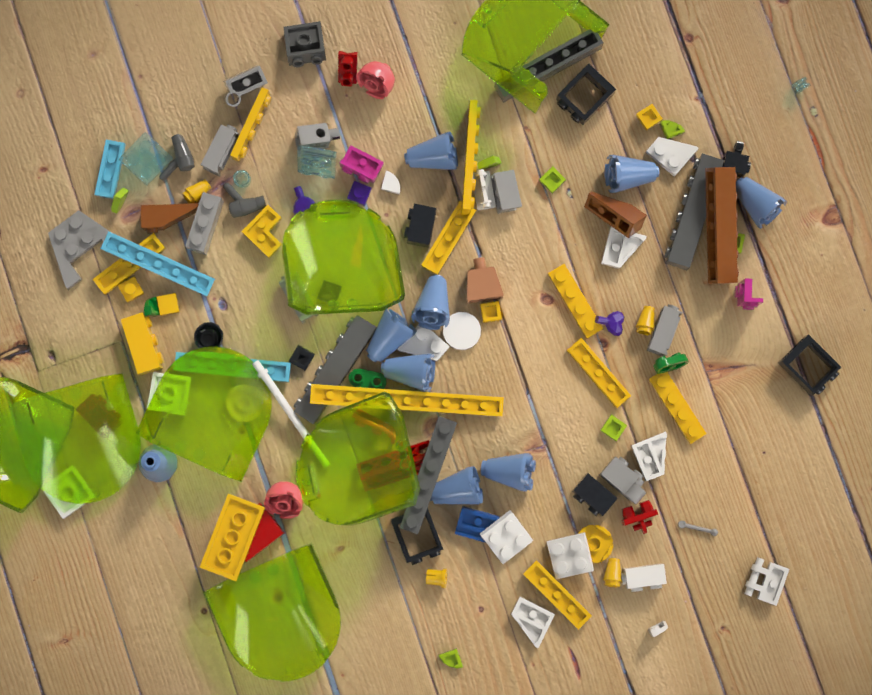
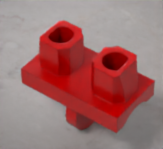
(347, 68)
(647, 511)

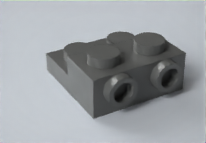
(304, 44)

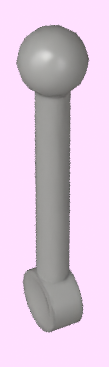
(682, 524)

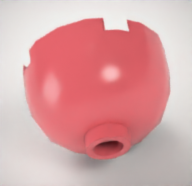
(376, 78)
(284, 499)

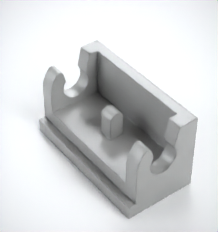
(505, 191)

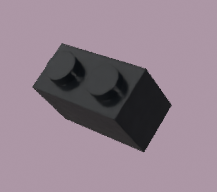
(421, 225)
(594, 495)

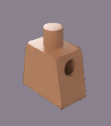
(482, 283)

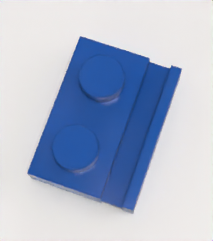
(473, 522)

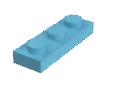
(109, 169)

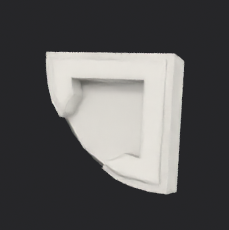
(391, 183)
(658, 628)

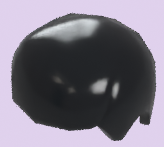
(208, 335)

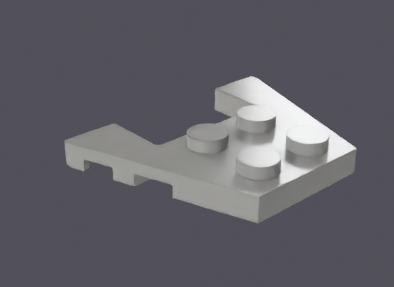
(72, 240)

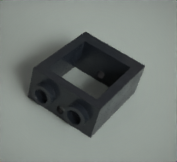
(597, 80)
(821, 353)
(417, 558)

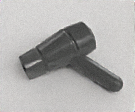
(183, 157)
(241, 206)

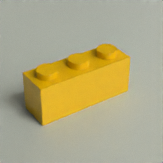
(142, 343)

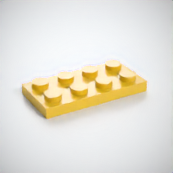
(232, 537)

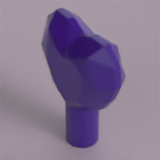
(302, 202)
(612, 322)

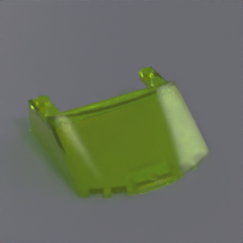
(508, 34)

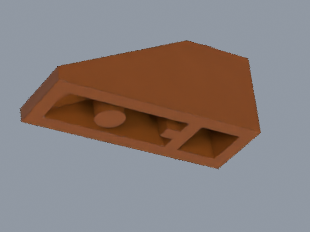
(617, 214)
(160, 217)

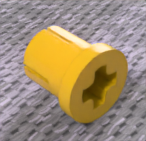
(437, 577)

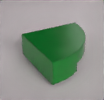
(151, 307)

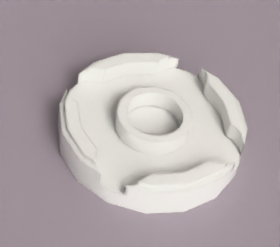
(462, 331)

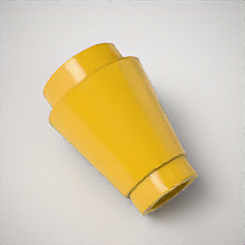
(193, 193)
(645, 323)
(613, 573)

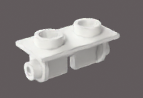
(483, 190)

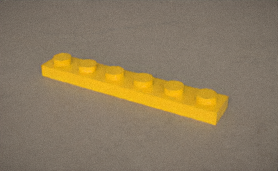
(470, 165)

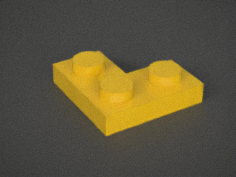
(259, 231)

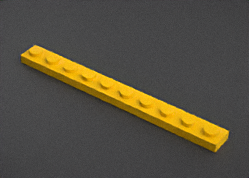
(410, 400)

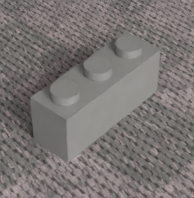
(204, 223)

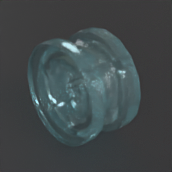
(800, 85)
(239, 173)

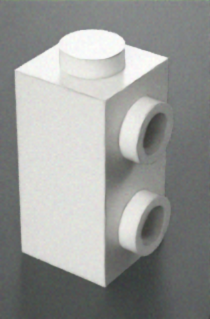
(644, 576)

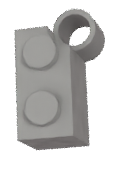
(244, 83)
(624, 479)

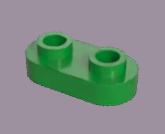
(671, 363)
(367, 379)

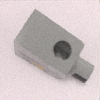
(308, 135)

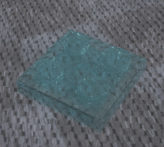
(145, 158)
(316, 161)

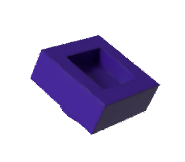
(359, 193)

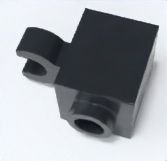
(737, 160)

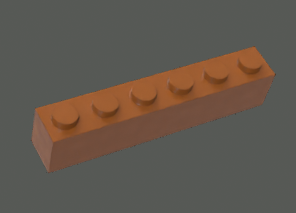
(721, 225)

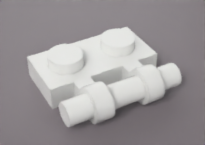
(772, 583)

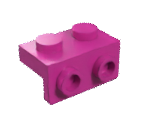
(361, 164)
(744, 295)

